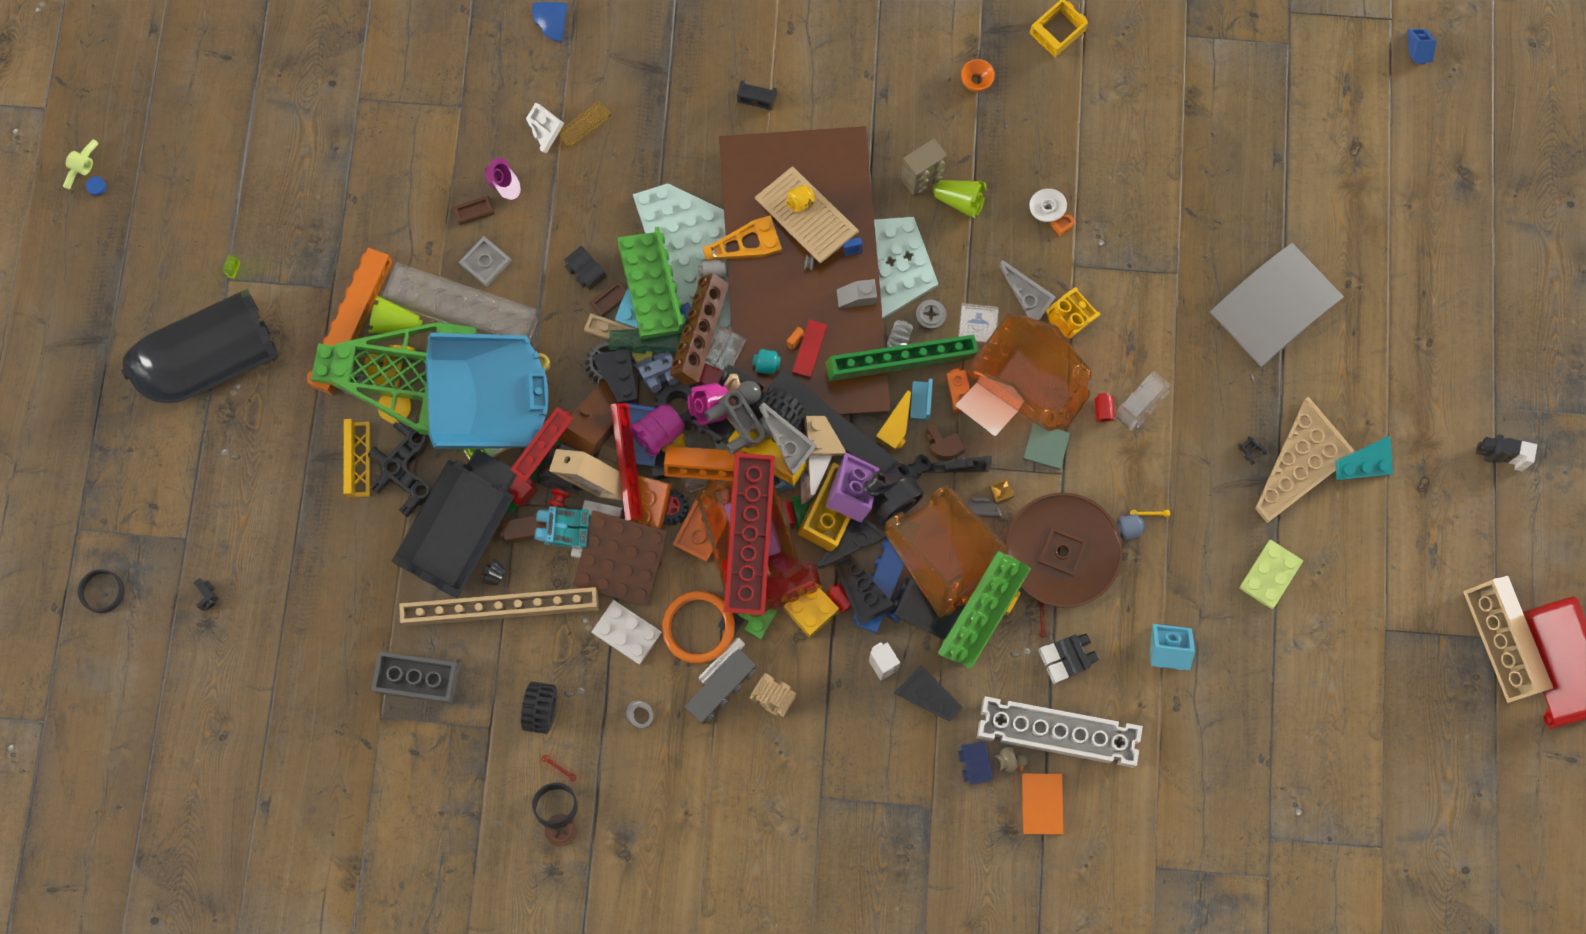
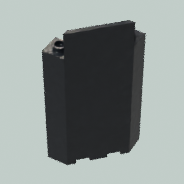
(457, 522)

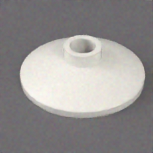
(1048, 198)

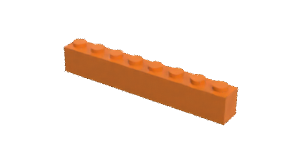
(356, 305)

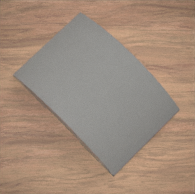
(1276, 304)

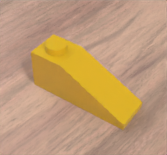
(894, 430)

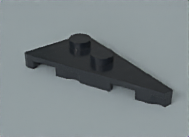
(855, 537)

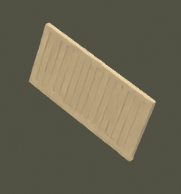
(817, 229)

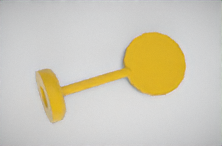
(403, 405)

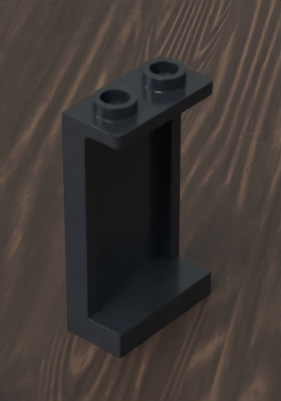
(722, 430)
(915, 609)

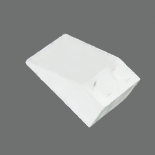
(813, 475)

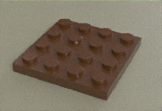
(620, 558)

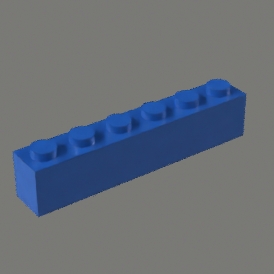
(886, 578)

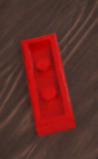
(809, 349)

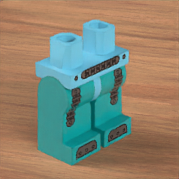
(563, 527)

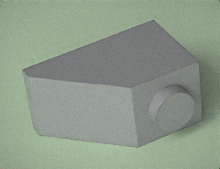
(857, 294)

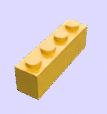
(769, 447)

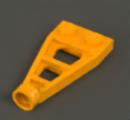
(766, 235)

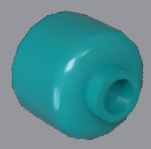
(766, 361)

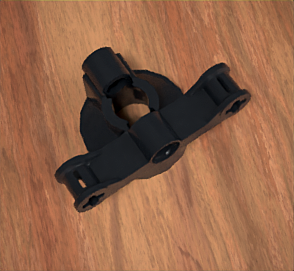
(897, 489)

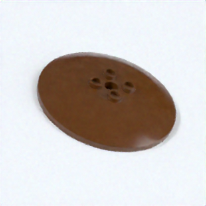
(1084, 531)

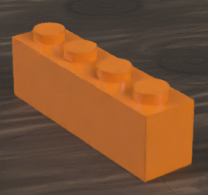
(699, 463)

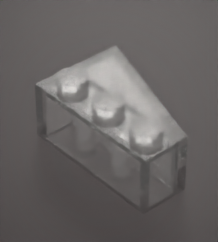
(1143, 401)

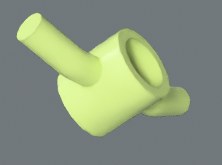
(79, 163)

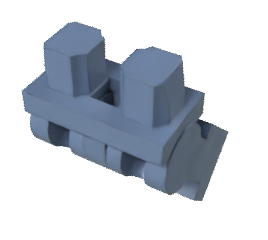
(656, 371)

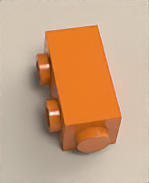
(957, 387)

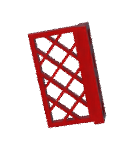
(542, 443)

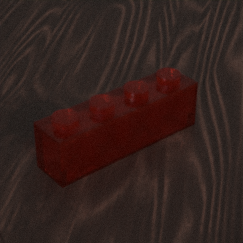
(790, 589)

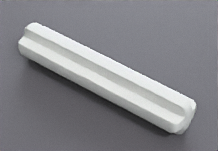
(721, 660)

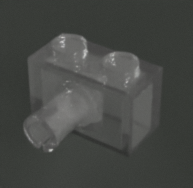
(724, 348)

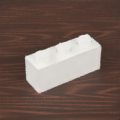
(883, 660)

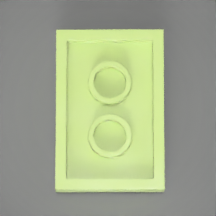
(1271, 574)

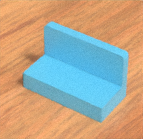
(921, 400)

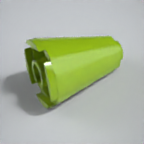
(961, 195)
(390, 317)

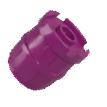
(657, 429)

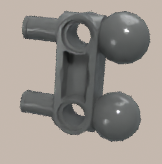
(742, 416)

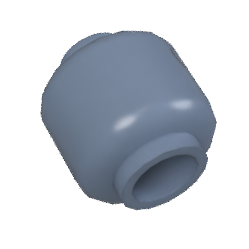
(1130, 527)

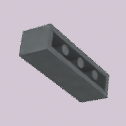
(720, 687)

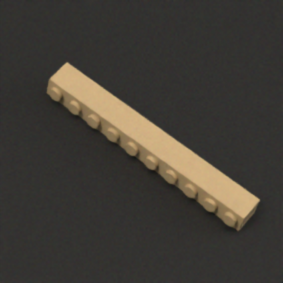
(499, 607)

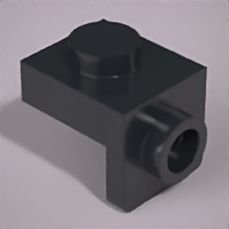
(206, 589)

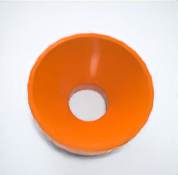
(977, 68)

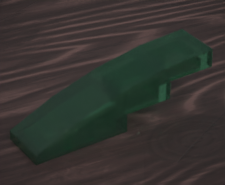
(631, 340)

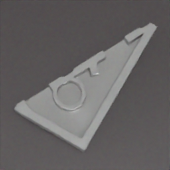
(1032, 297)
(791, 442)

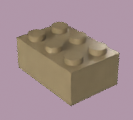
(923, 167)

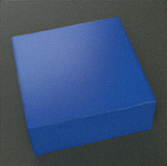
(852, 247)

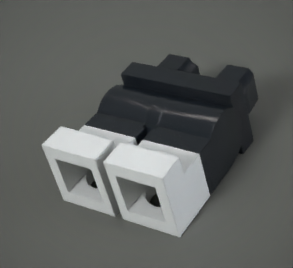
(1507, 450)
(1073, 654)

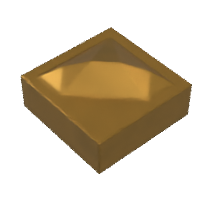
(1001, 490)

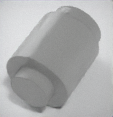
(712, 267)

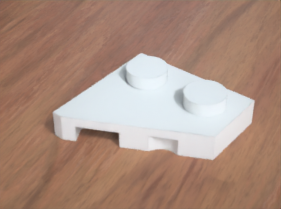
(544, 126)

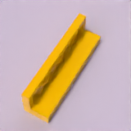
(350, 458)

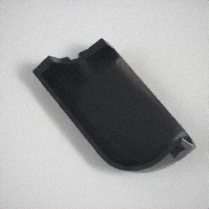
(200, 351)

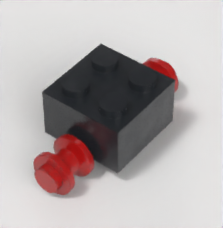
(553, 481)

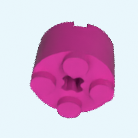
(705, 398)

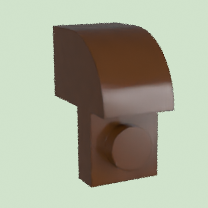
(945, 448)

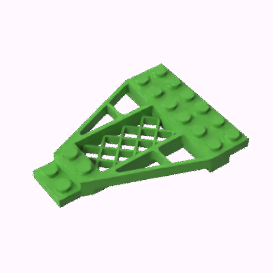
(336, 365)

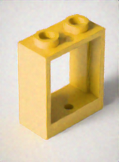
(1049, 42)

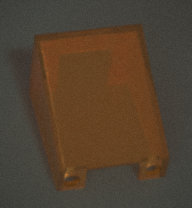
(944, 549)

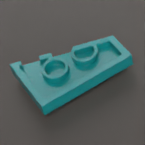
(1367, 462)

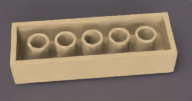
(1507, 639)

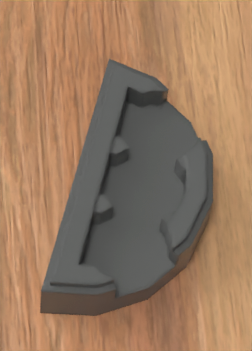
(984, 507)

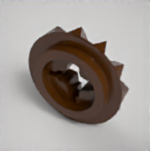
(563, 839)

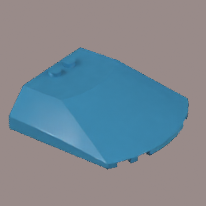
(484, 391)

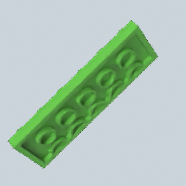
(651, 284)
(984, 610)

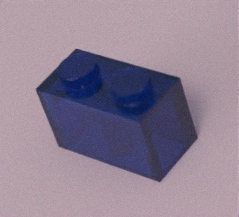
(975, 763)

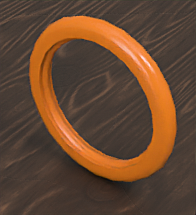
(667, 623)

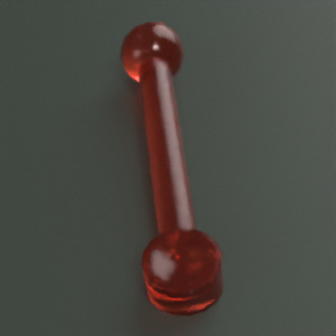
(1043, 634)
(572, 777)

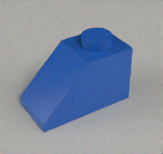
(1421, 45)

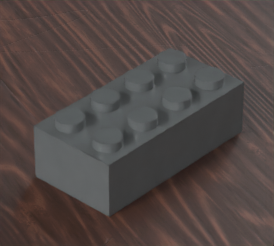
(415, 677)

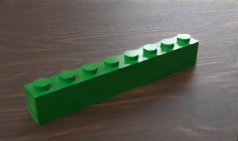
(901, 357)

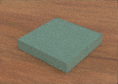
(1046, 446)

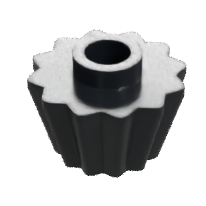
(493, 573)

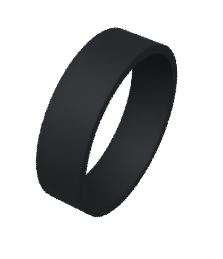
(85, 580)
(548, 787)

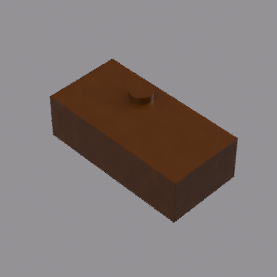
(591, 421)

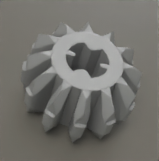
(900, 334)

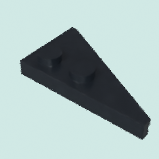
(962, 465)

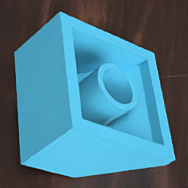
(1172, 647)

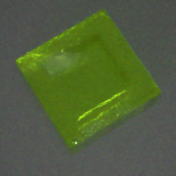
(231, 266)

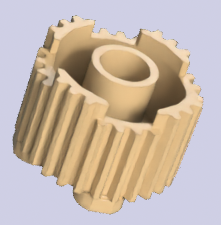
(773, 696)

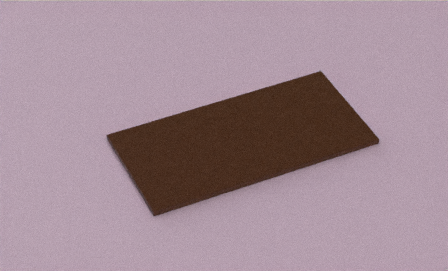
(774, 291)

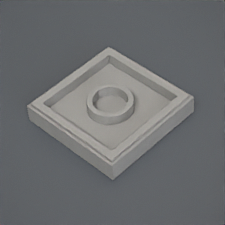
(485, 261)

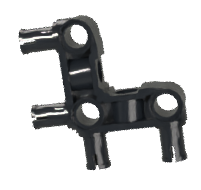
(402, 456)

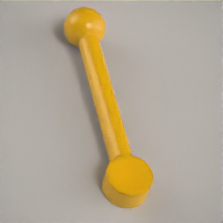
(1166, 513)

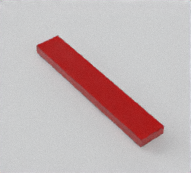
(626, 461)

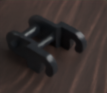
(1255, 446)

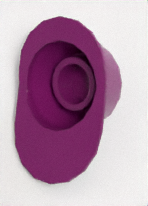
(502, 178)

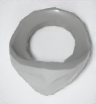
(630, 715)

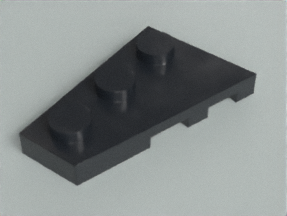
(927, 693)

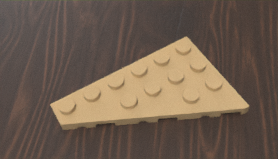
(1303, 461)

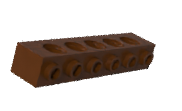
(699, 329)

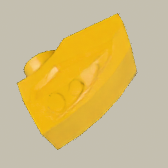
(1071, 313)

